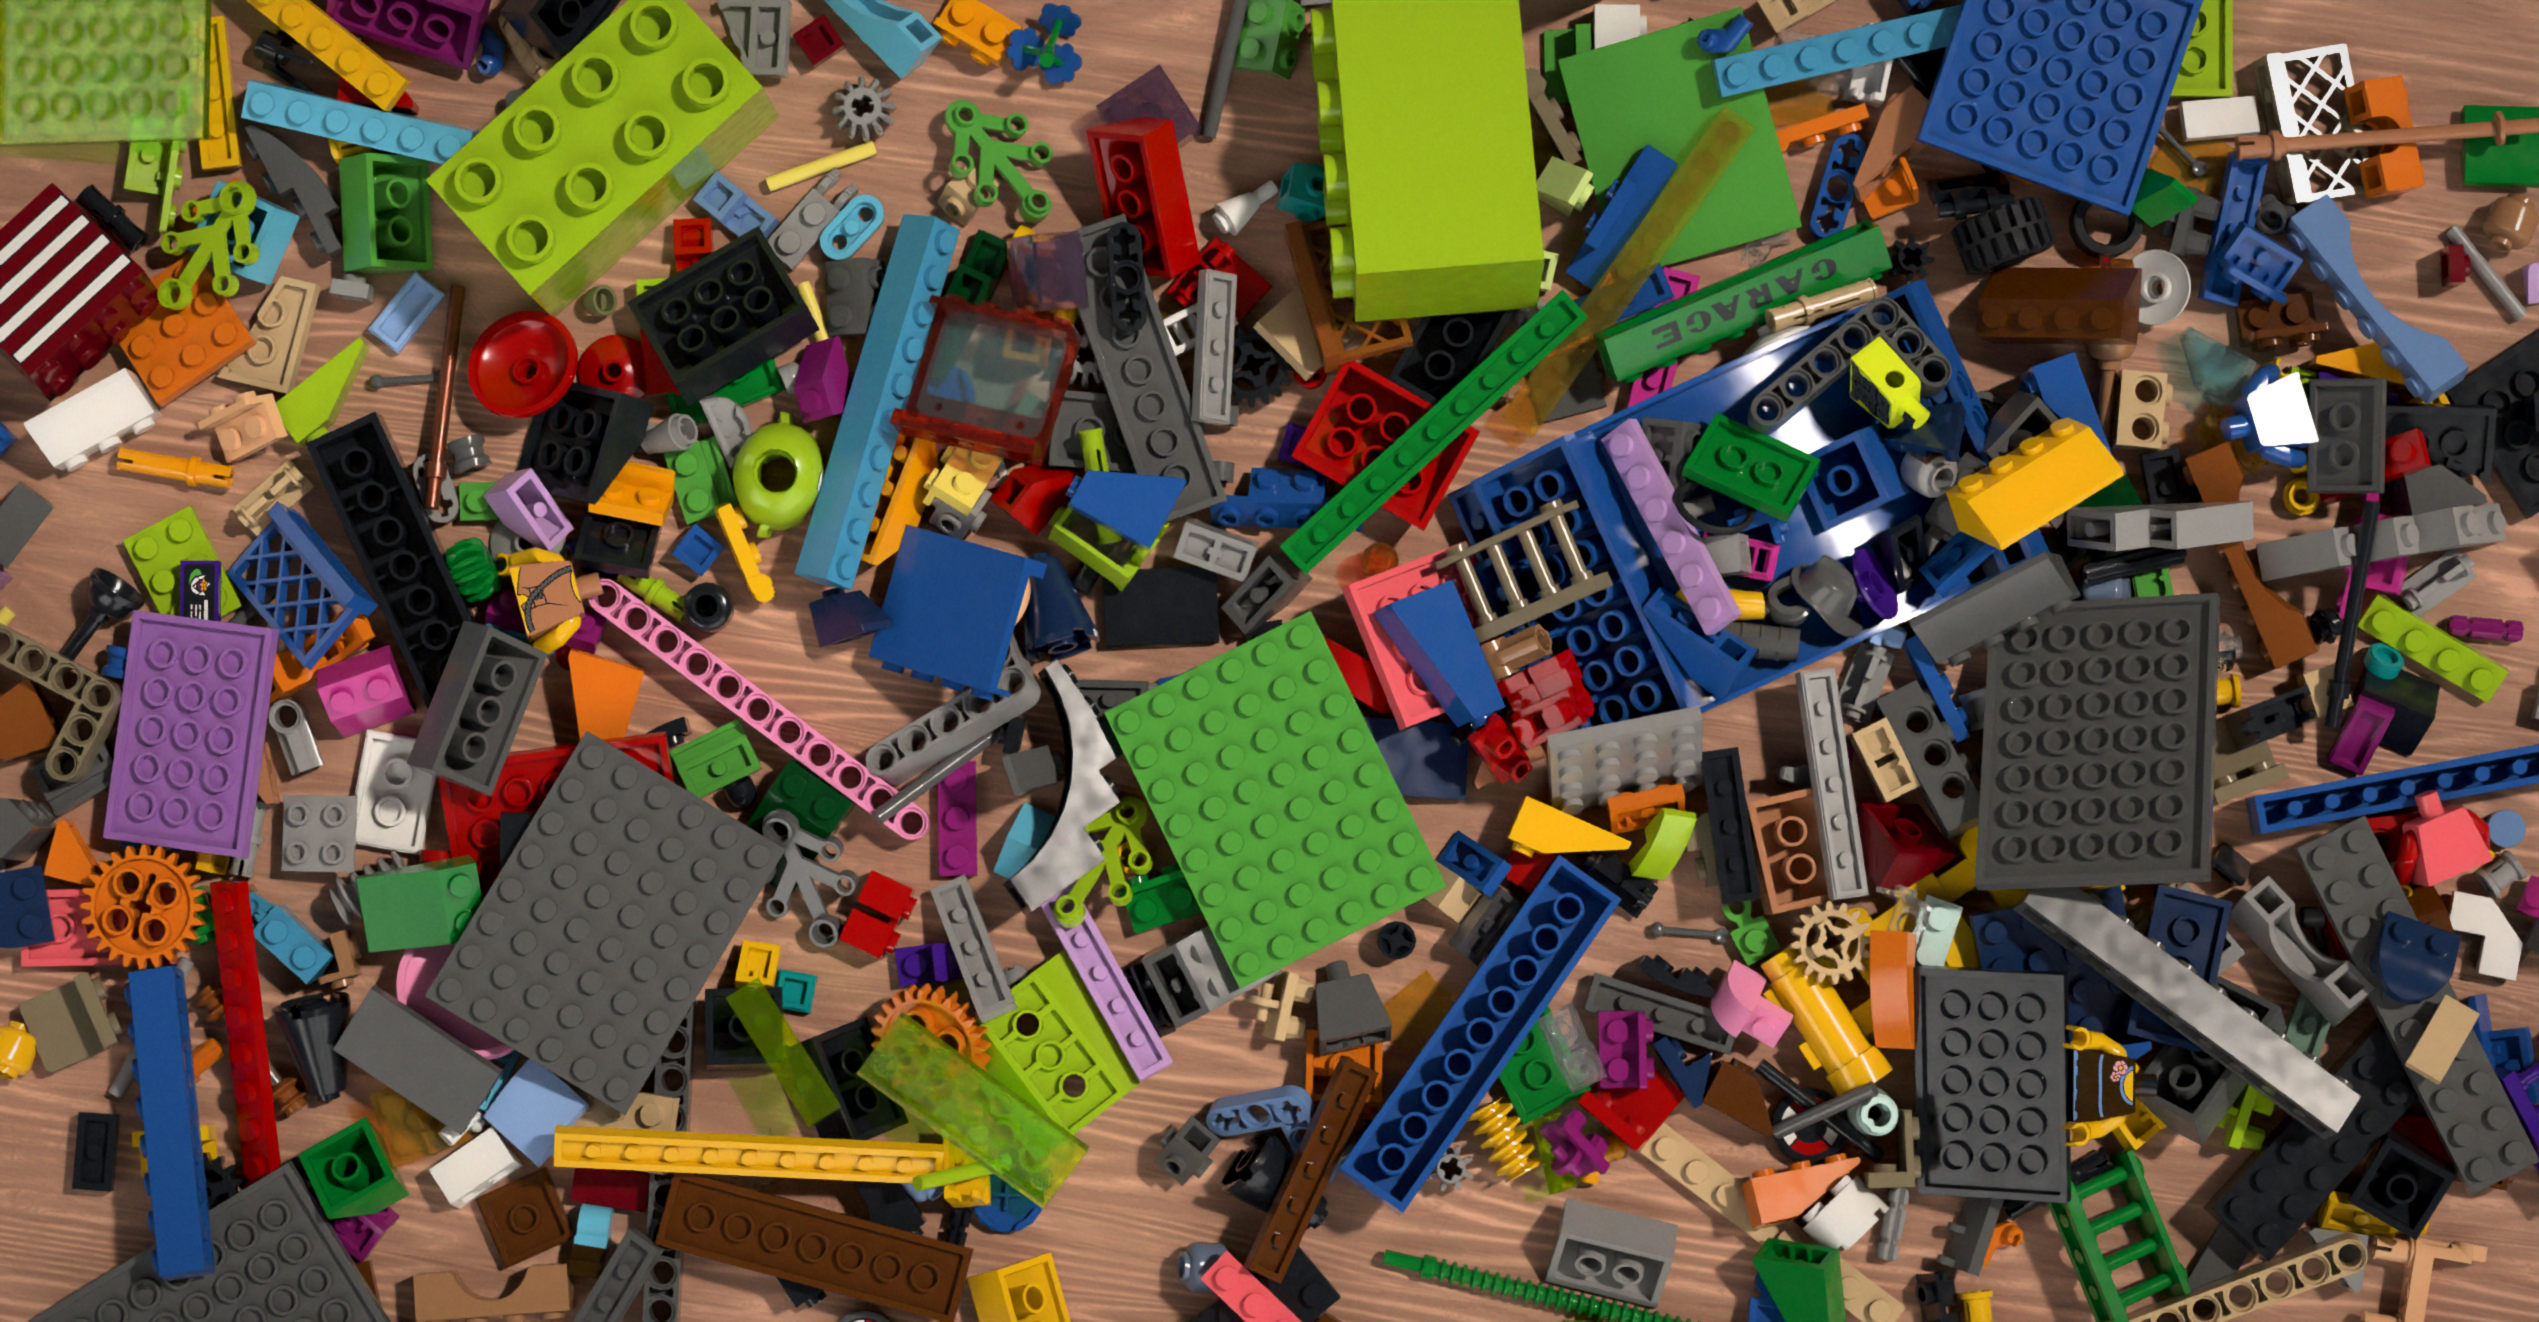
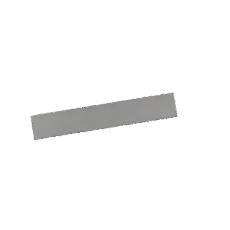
(1831, 784)

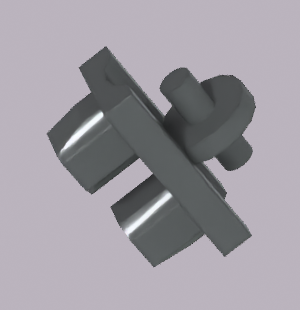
(2185, 238)

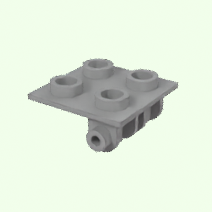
(319, 833)

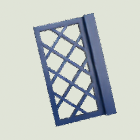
(326, 568)

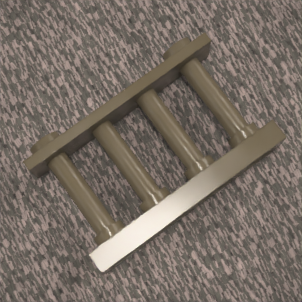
(1551, 595)

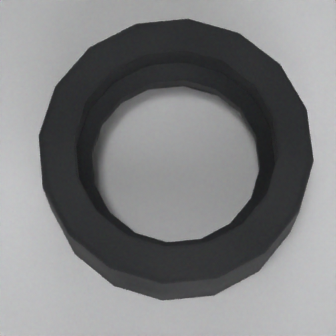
(2093, 248)

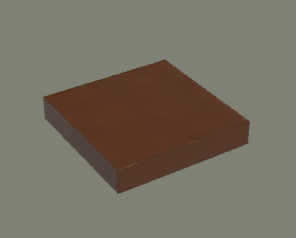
(525, 1217)

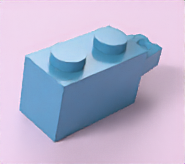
(290, 939)

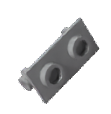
(2437, 581)
(1864, 681)

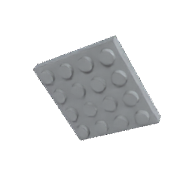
(1624, 757)

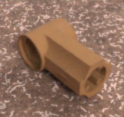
(1511, 653)

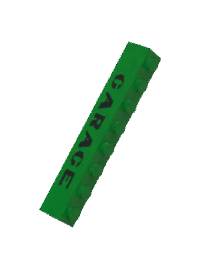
(1740, 301)

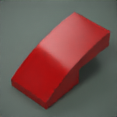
(692, 240)

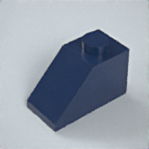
(846, 617)

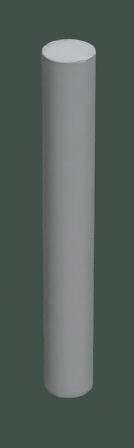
(2488, 274)

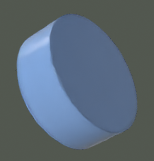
(2506, 828)

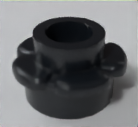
(2326, 625)

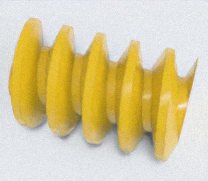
(1504, 1139)

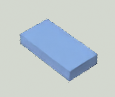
(407, 312)

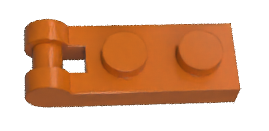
(1814, 131)

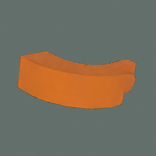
(293, 677)

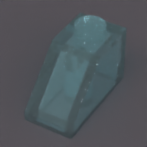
(2215, 367)

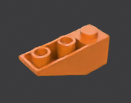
(1785, 1195)

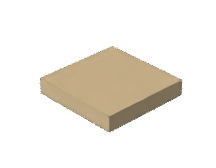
(1291, 335)

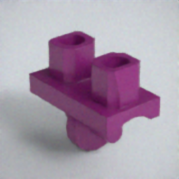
(1571, 1148)

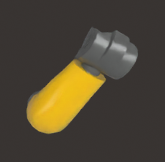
(1757, 607)

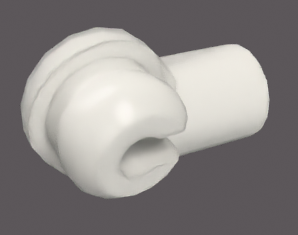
(477, 1125)

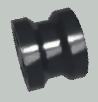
(1400, 937)

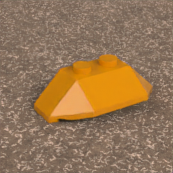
(900, 497)

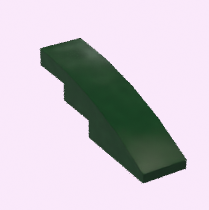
(982, 270)

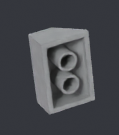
(1612, 1253)

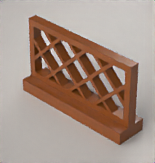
(1319, 305)

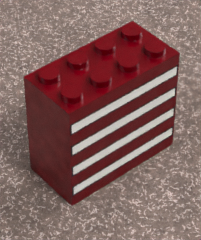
(64, 292)

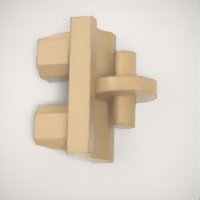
(1276, 1006)

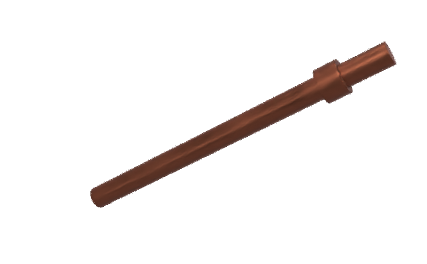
(435, 469)

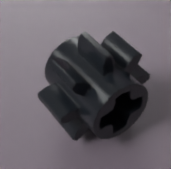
(1910, 247)

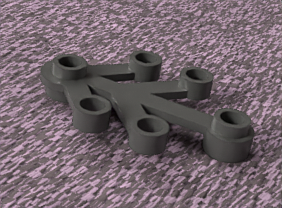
(803, 871)

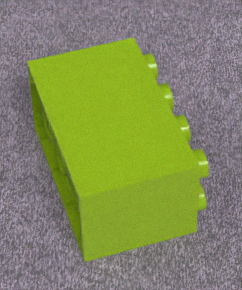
(604, 148)
(1429, 157)

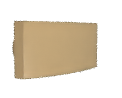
(2442, 1039)

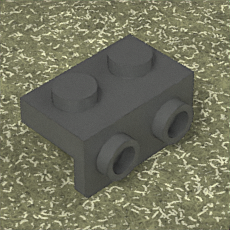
(852, 294)

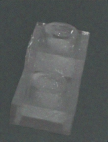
(1572, 1048)

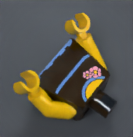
(2101, 1085)

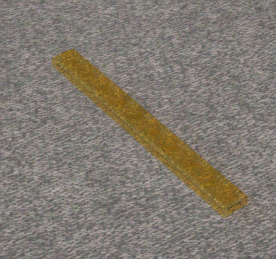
(1631, 269)

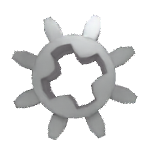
(1454, 1178)

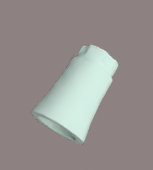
(1858, 1116)

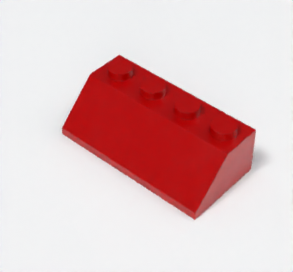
(1144, 178)

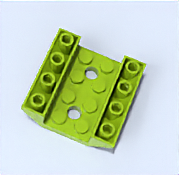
(1067, 1042)

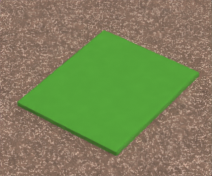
(1666, 96)

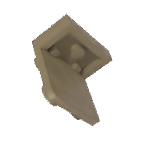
(71, 1022)

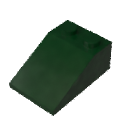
(811, 800)

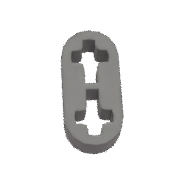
(448, 492)

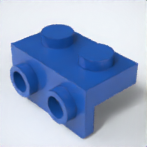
(2259, 262)

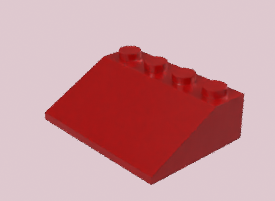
(1364, 418)

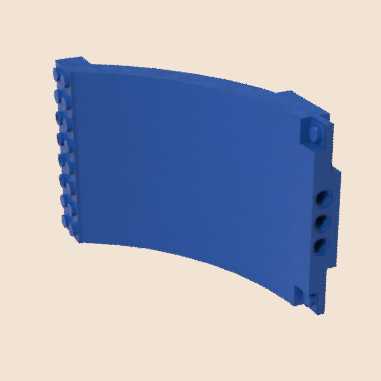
(1842, 510)

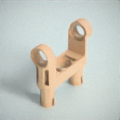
(2418, 1264)

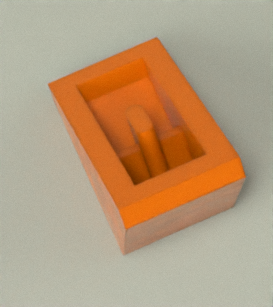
(70, 855)

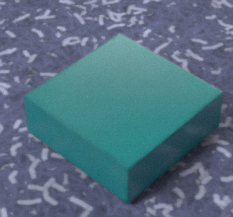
(797, 990)

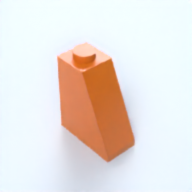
(603, 693)

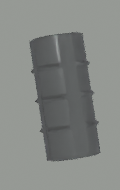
(1769, 641)

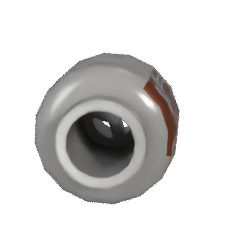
(1929, 474)

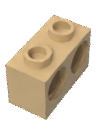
(2129, 409)
(1883, 760)

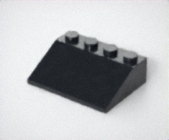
(723, 316)

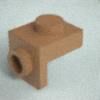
(347, 954)

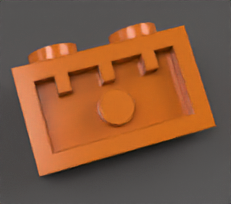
(1636, 810)

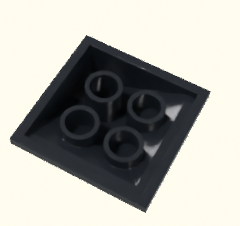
(584, 441)

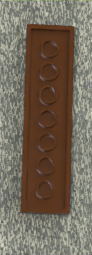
(814, 1246)

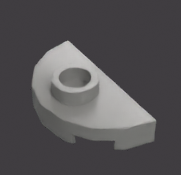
(728, 423)

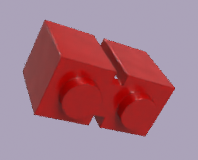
(870, 932)

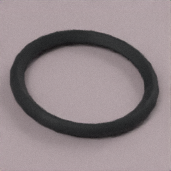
(1707, 527)

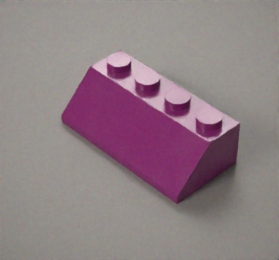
(431, 28)

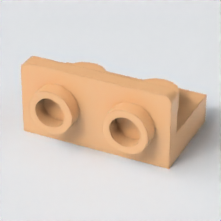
(245, 425)

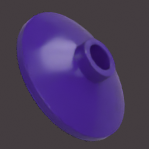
(1874, 584)

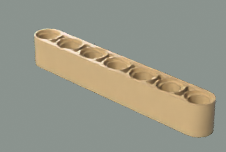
(2255, 1279)

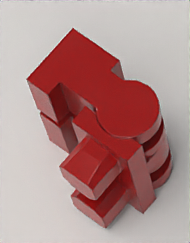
(1547, 698)

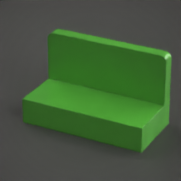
(1559, 45)

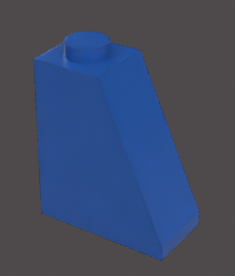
(1126, 502)

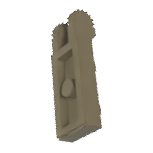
(1549, 116)

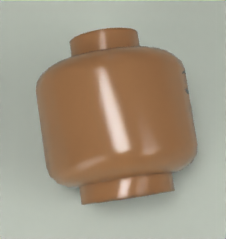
(2510, 222)

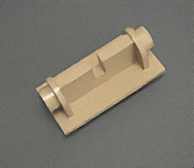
(284, 486)

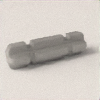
(1893, 1224)

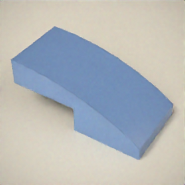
(733, 207)

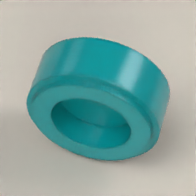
(2383, 661)

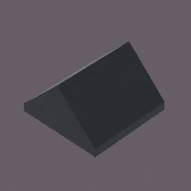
(2413, 702)

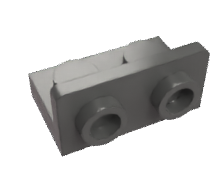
(1673, 444)

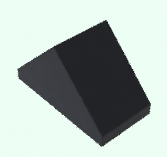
(1902, 553)

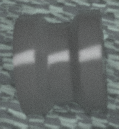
(468, 454)

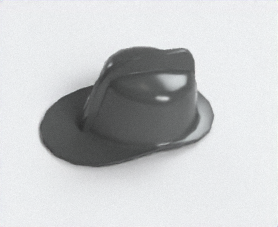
(1831, 592)

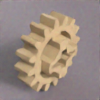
(1840, 959)

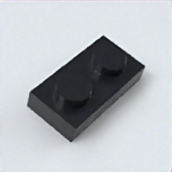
(96, 1151)

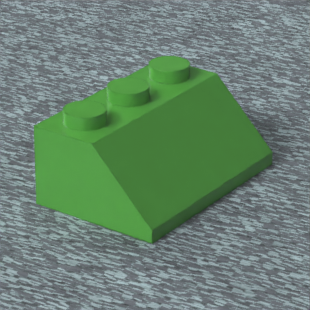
(385, 214)

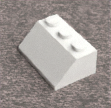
(94, 420)

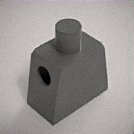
(1349, 1011)

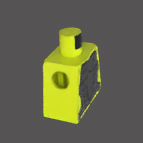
(1886, 386)

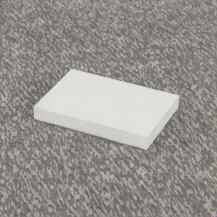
(392, 795)

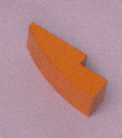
(1892, 988)

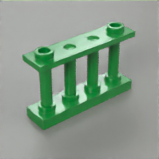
(2084, 1252)

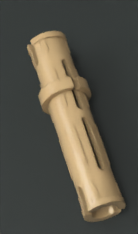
(1807, 309)

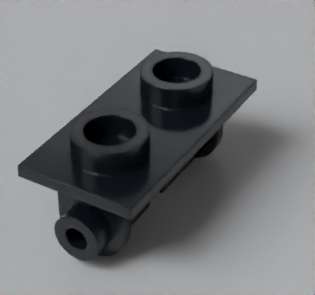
(1616, 877)
(1149, 999)
(1934, 1294)

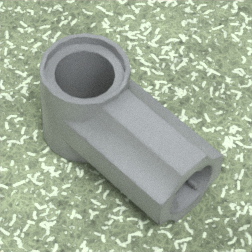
(298, 740)

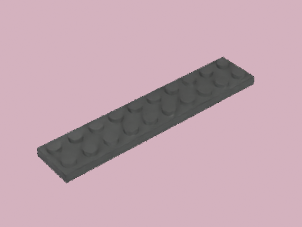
(2469, 1103)

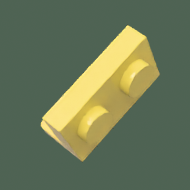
(961, 479)

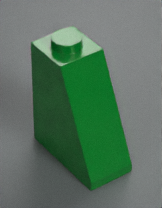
(1802, 1280)

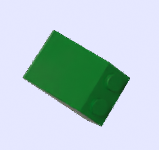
(419, 904)

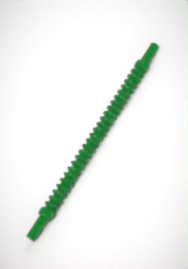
(1429, 1267)

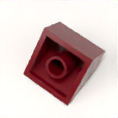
(1900, 843)

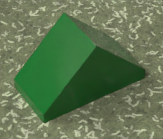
(2161, 198)

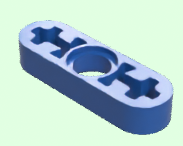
(1836, 157)

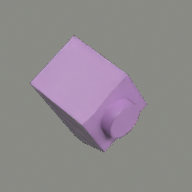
(528, 509)

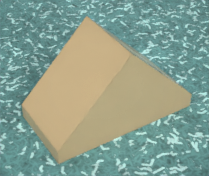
(1457, 898)

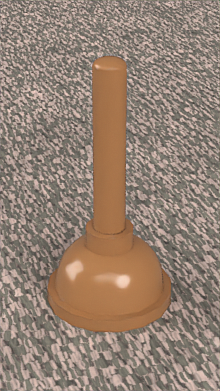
(2109, 361)

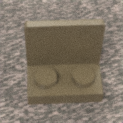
(2242, 770)
(1909, 1165)

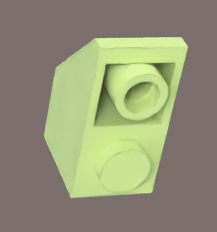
(1564, 186)

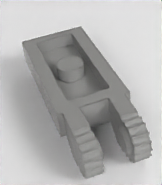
(807, 221)

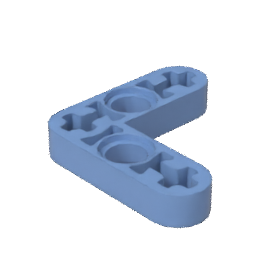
(1279, 1114)

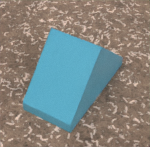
(1023, 840)

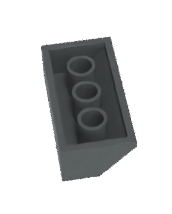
(1996, 608)
(477, 708)
(2195, 1087)

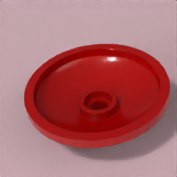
(512, 351)

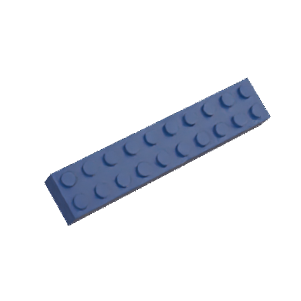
(1478, 1035)

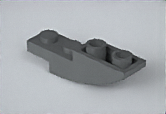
(293, 176)

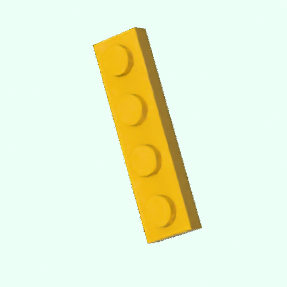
(223, 146)

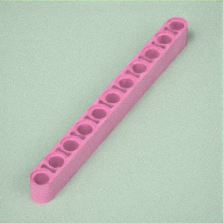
(745, 697)

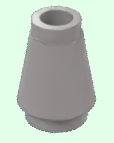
(672, 434)

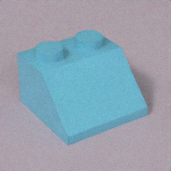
(269, 229)

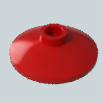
(610, 351)

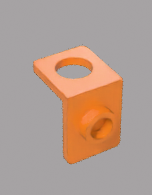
(1894, 194)

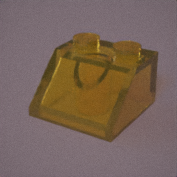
(408, 1129)

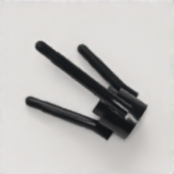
(276, 50)

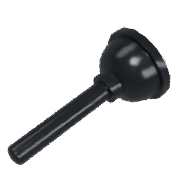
(109, 599)

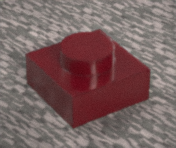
(819, 40)
(2454, 265)

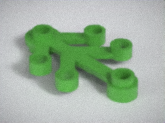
(996, 155)

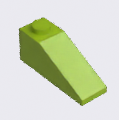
(318, 399)

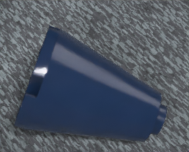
(1055, 615)

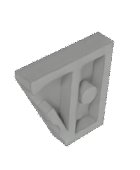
(761, 34)

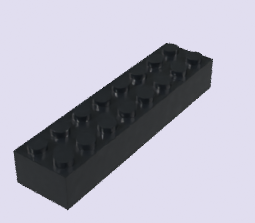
(394, 544)
(2299, 1169)

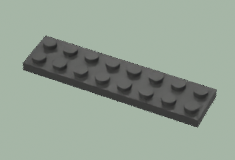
(1145, 380)

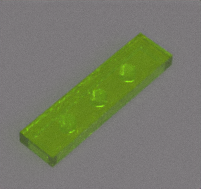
(783, 1052)

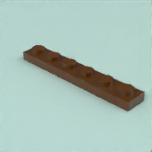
(1311, 1169)

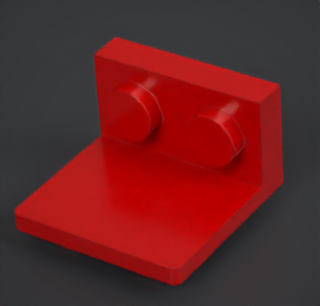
(1633, 1112)

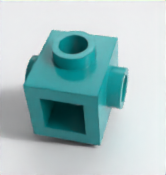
(1302, 192)

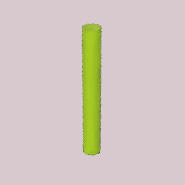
(950, 1176)

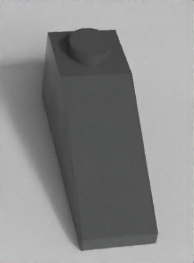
(1033, 770)

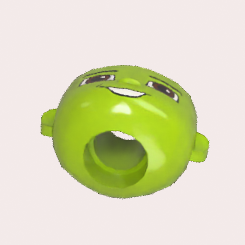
(785, 508)

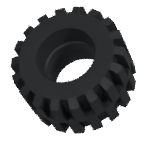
(2003, 235)

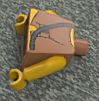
(548, 595)

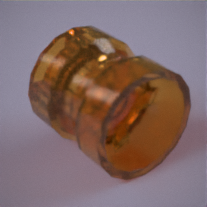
(1373, 564)

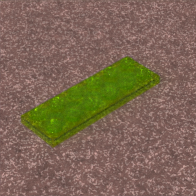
(972, 1110)

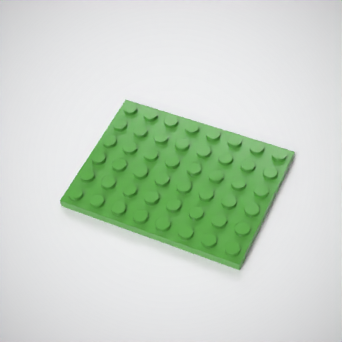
(1275, 799)

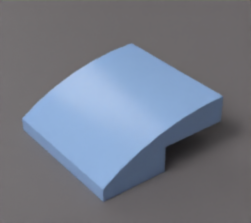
(532, 1108)

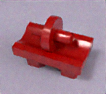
(1500, 751)

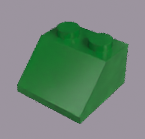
(353, 1172)

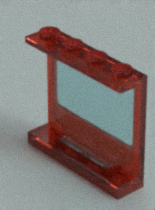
(990, 380)

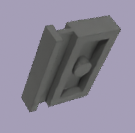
(67, 796)

